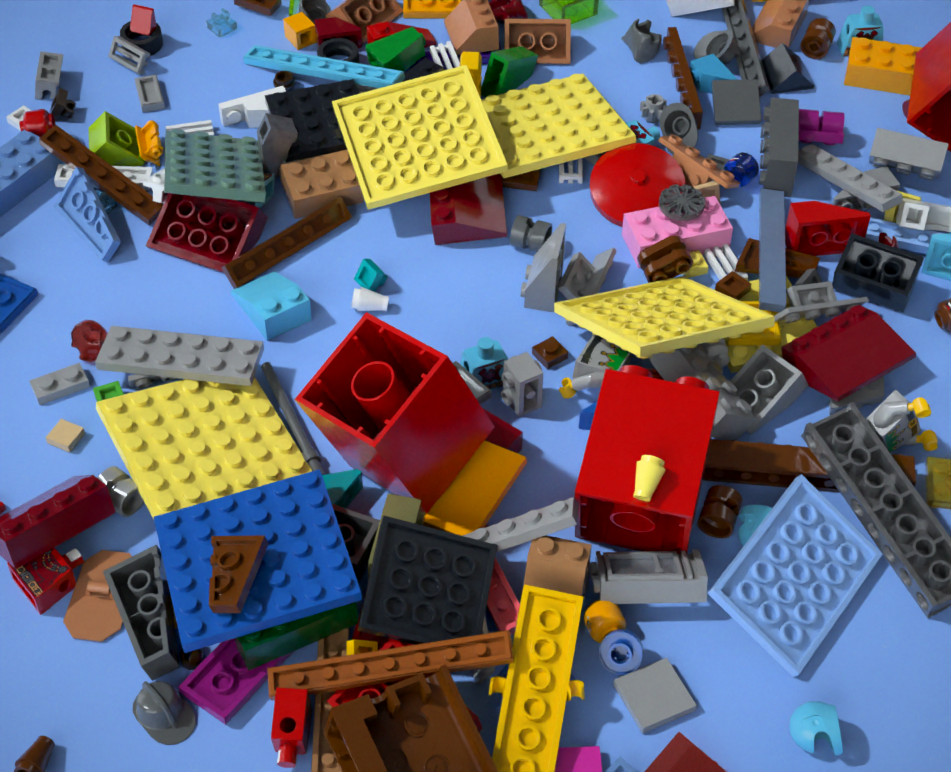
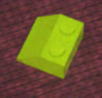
(114, 141)

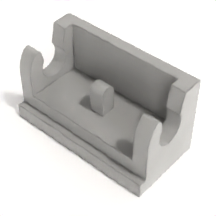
(48, 74)

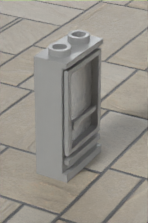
(649, 577)

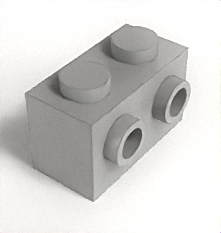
(522, 384)

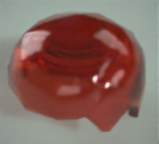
(88, 339)

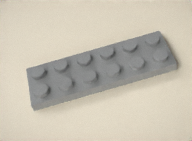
(180, 355)

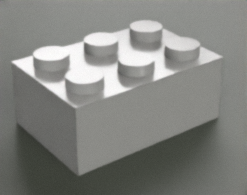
(908, 153)

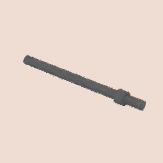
(309, 454)

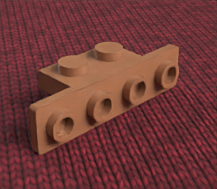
(696, 168)

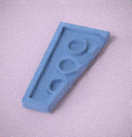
(87, 216)

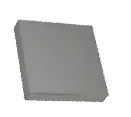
(654, 695)

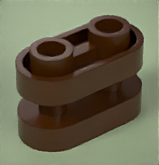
(665, 259)

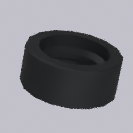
(151, 45)
(339, 46)

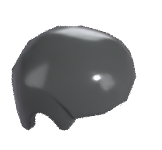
(314, 9)

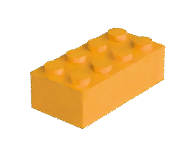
(880, 65)

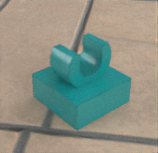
(370, 275)

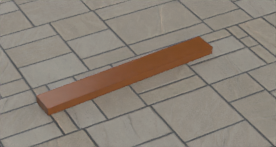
(393, 664)

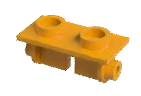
(149, 142)

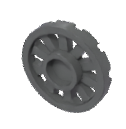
(681, 203)

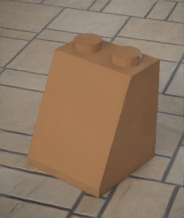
(558, 565)

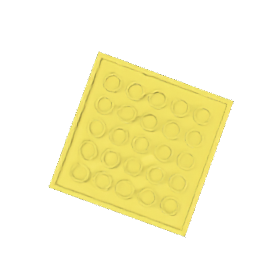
(554, 124)
(418, 137)
(663, 316)
(199, 441)

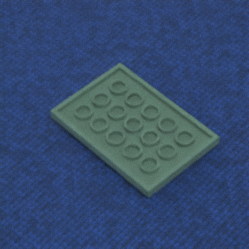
(213, 166)

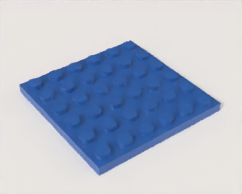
(299, 574)

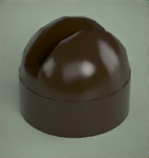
(195, 660)

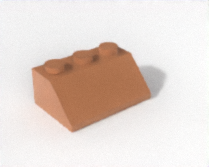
(366, 13)
(779, 22)
(472, 27)
(542, 36)

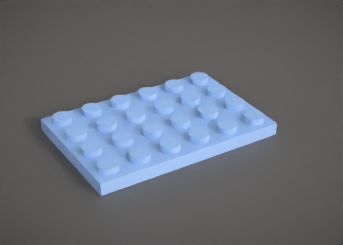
(795, 575)

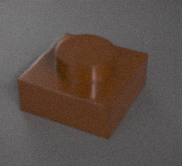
(733, 286)
(549, 352)

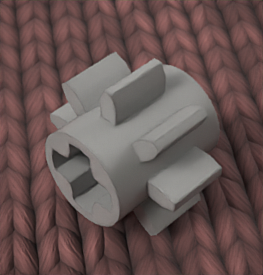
(653, 107)

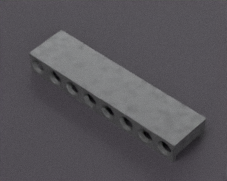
(885, 505)

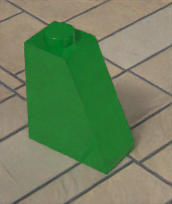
(397, 50)
(508, 70)

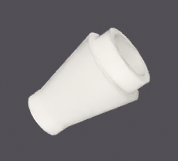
(369, 300)

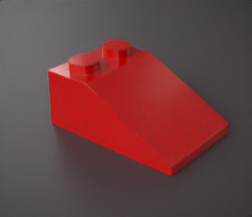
(822, 227)

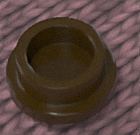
(284, 79)

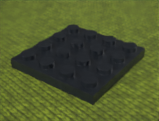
(312, 117)
(426, 584)

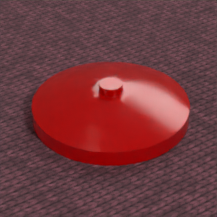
(632, 180)

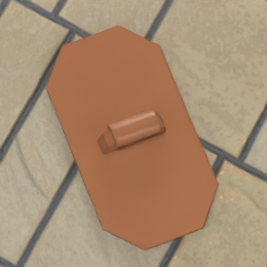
(92, 608)

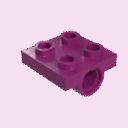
(823, 128)

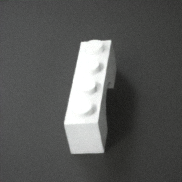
(924, 215)

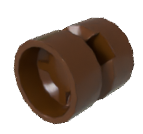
(818, 38)
(720, 511)

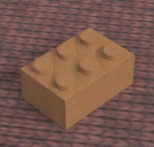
(318, 181)

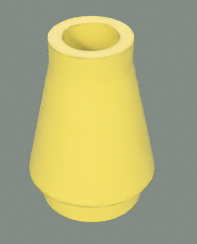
(648, 475)

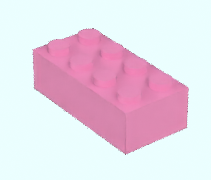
(650, 226)

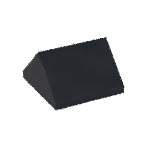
(786, 71)

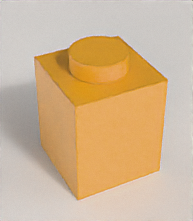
(299, 30)

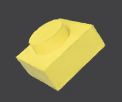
(698, 267)

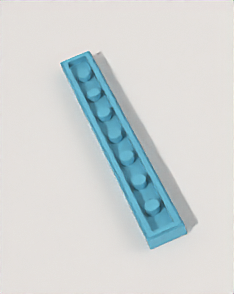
(322, 67)

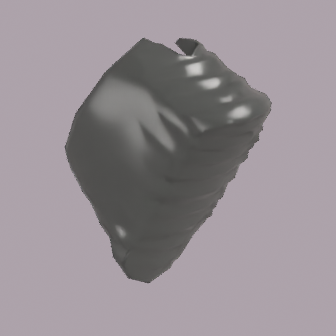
(642, 42)

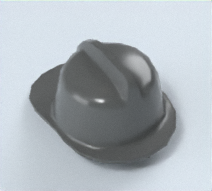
(718, 43)
(679, 121)
(164, 713)

